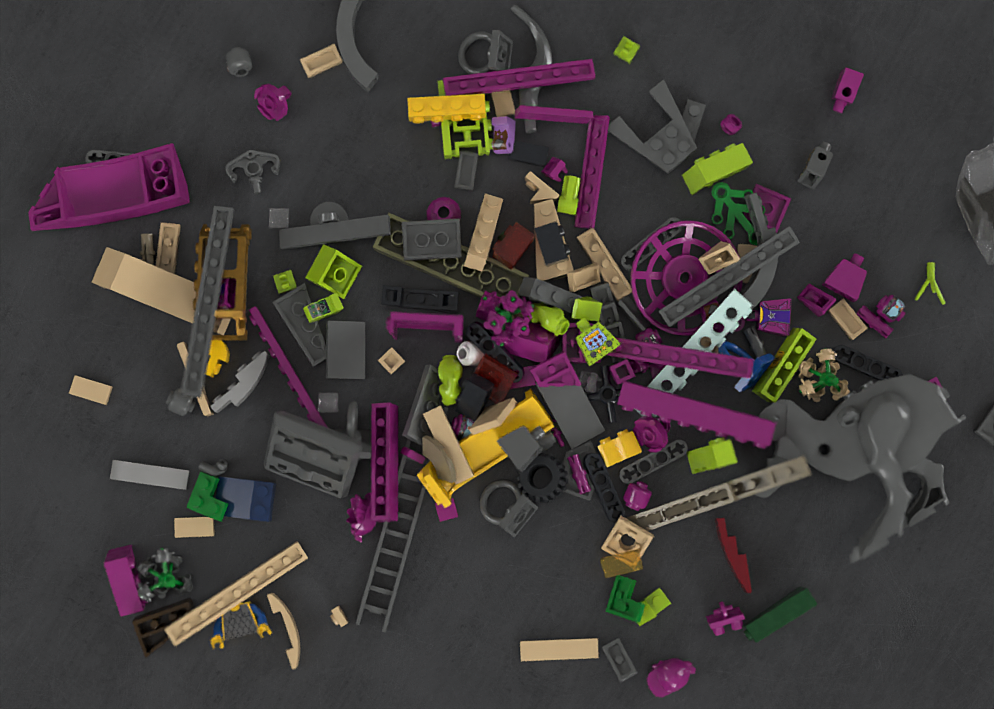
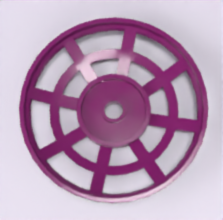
(672, 271)

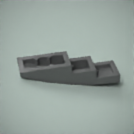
(609, 316)

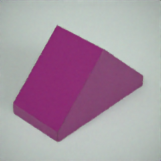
(816, 300)

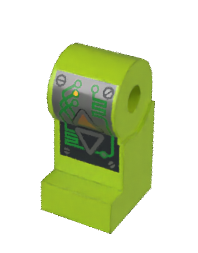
(323, 308)

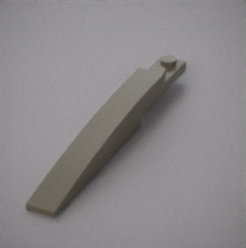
(722, 494)

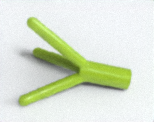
(931, 278)

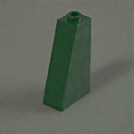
(779, 614)

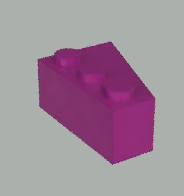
(124, 580)

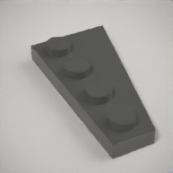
(424, 401)

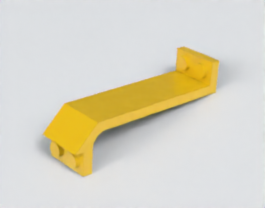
(482, 448)

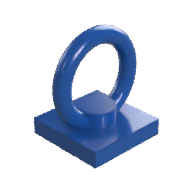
(759, 366)

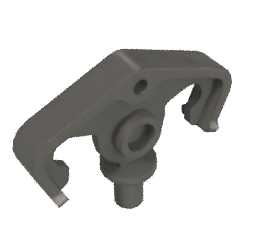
(252, 163)

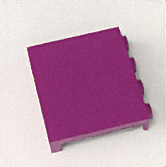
(426, 321)

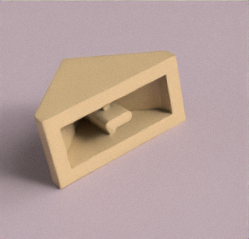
(719, 257)

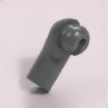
(214, 470)

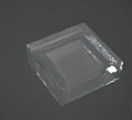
(278, 218)

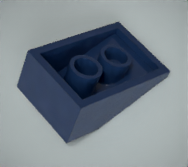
(247, 498)

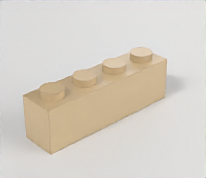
(483, 232)

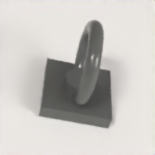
(498, 52)
(364, 436)
(516, 515)

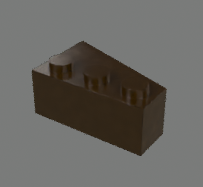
(151, 625)

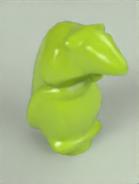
(550, 318)
(450, 373)

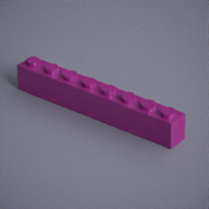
(697, 413)

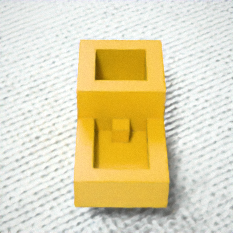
(218, 352)

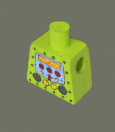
(595, 341)

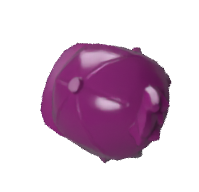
(360, 516)
(669, 676)

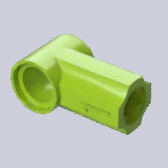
(568, 199)

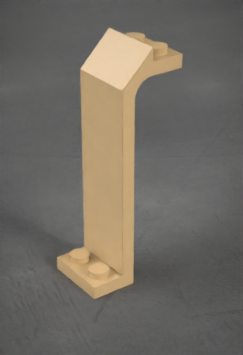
(150, 286)

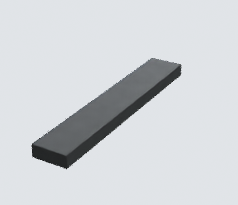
(335, 232)

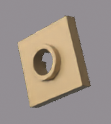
(613, 542)

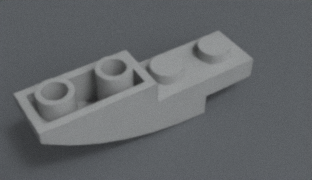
(249, 377)

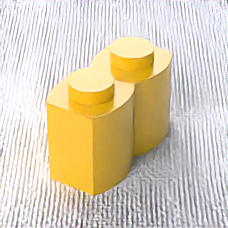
(619, 448)

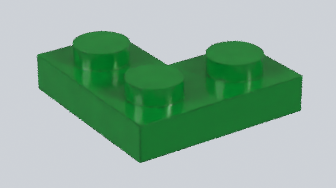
(203, 500)
(620, 600)

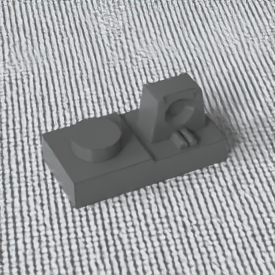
(619, 660)

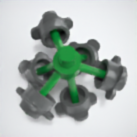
(165, 580)

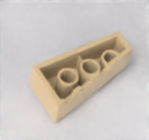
(544, 214)

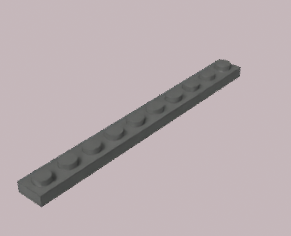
(207, 302)

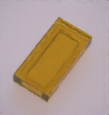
(621, 563)

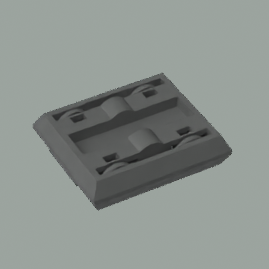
(312, 454)

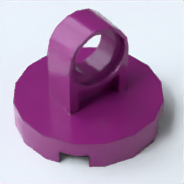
(272, 101)
(651, 433)

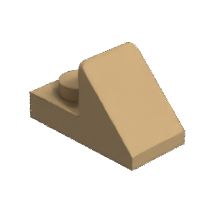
(544, 191)

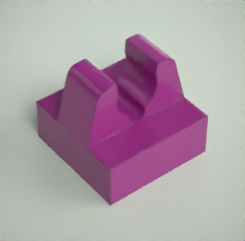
(553, 168)

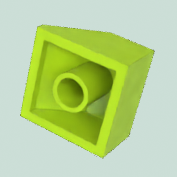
(333, 271)

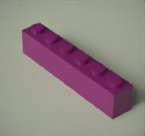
(384, 463)

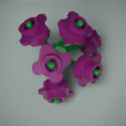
(497, 320)

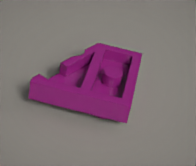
(555, 372)

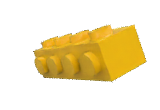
(446, 108)

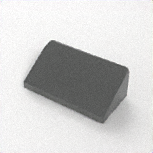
(633, 313)

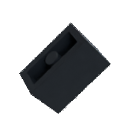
(552, 244)
(474, 396)

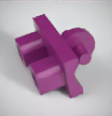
(723, 616)

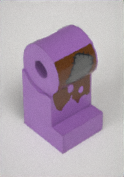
(503, 135)

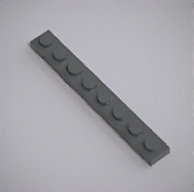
(729, 276)

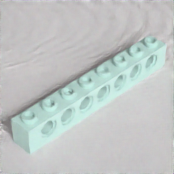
(743, 309)

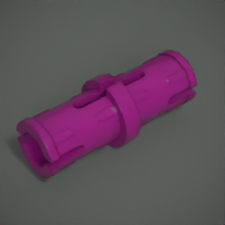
(874, 321)
(579, 474)

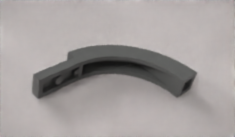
(356, 66)
(762, 278)

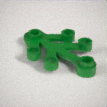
(734, 209)

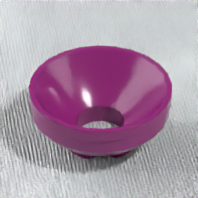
(451, 205)

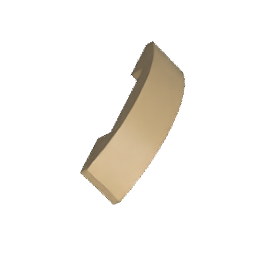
(278, 605)

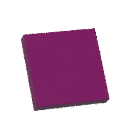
(774, 204)

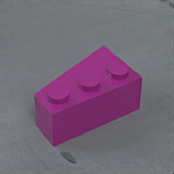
(535, 345)

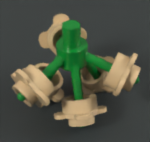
(827, 377)

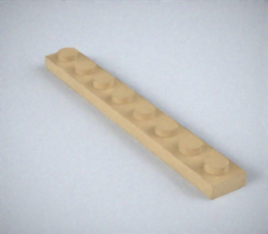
(235, 593)

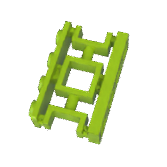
(466, 130)

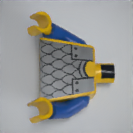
(239, 621)

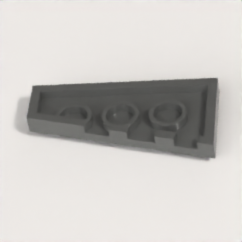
(305, 334)

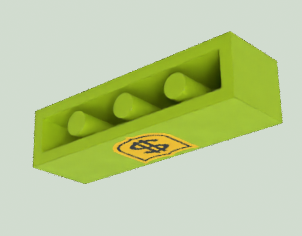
(785, 365)

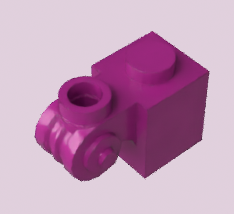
(626, 370)

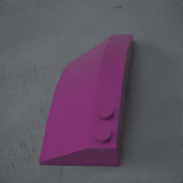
(111, 190)

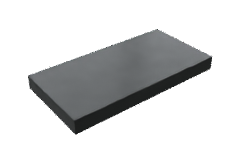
(572, 413)

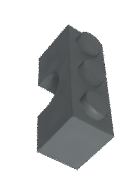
(546, 293)

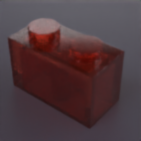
(513, 246)

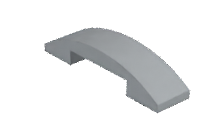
(149, 474)

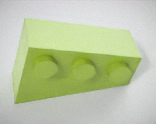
(716, 455)

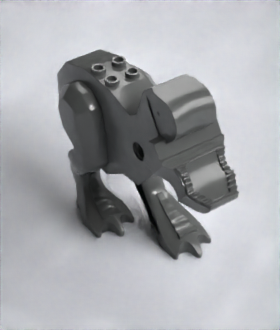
(893, 435)

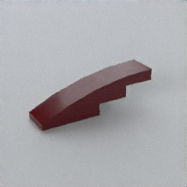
(736, 561)

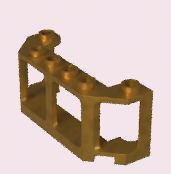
(243, 236)

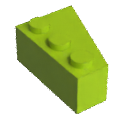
(717, 167)

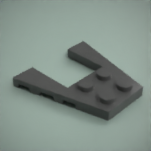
(670, 144)

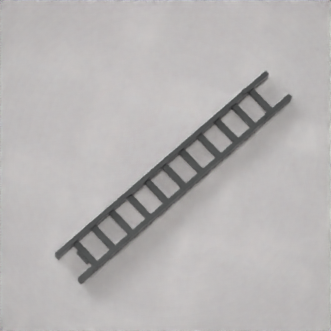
(377, 610)

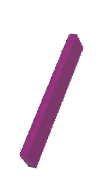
(592, 172)

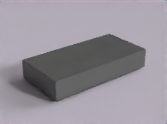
(466, 171)

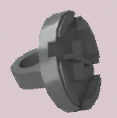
(327, 213)

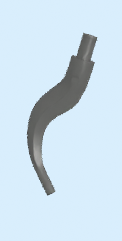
(529, 96)

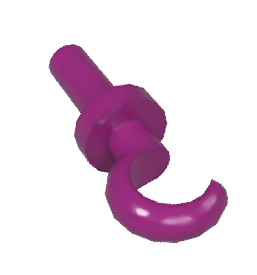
(557, 434)

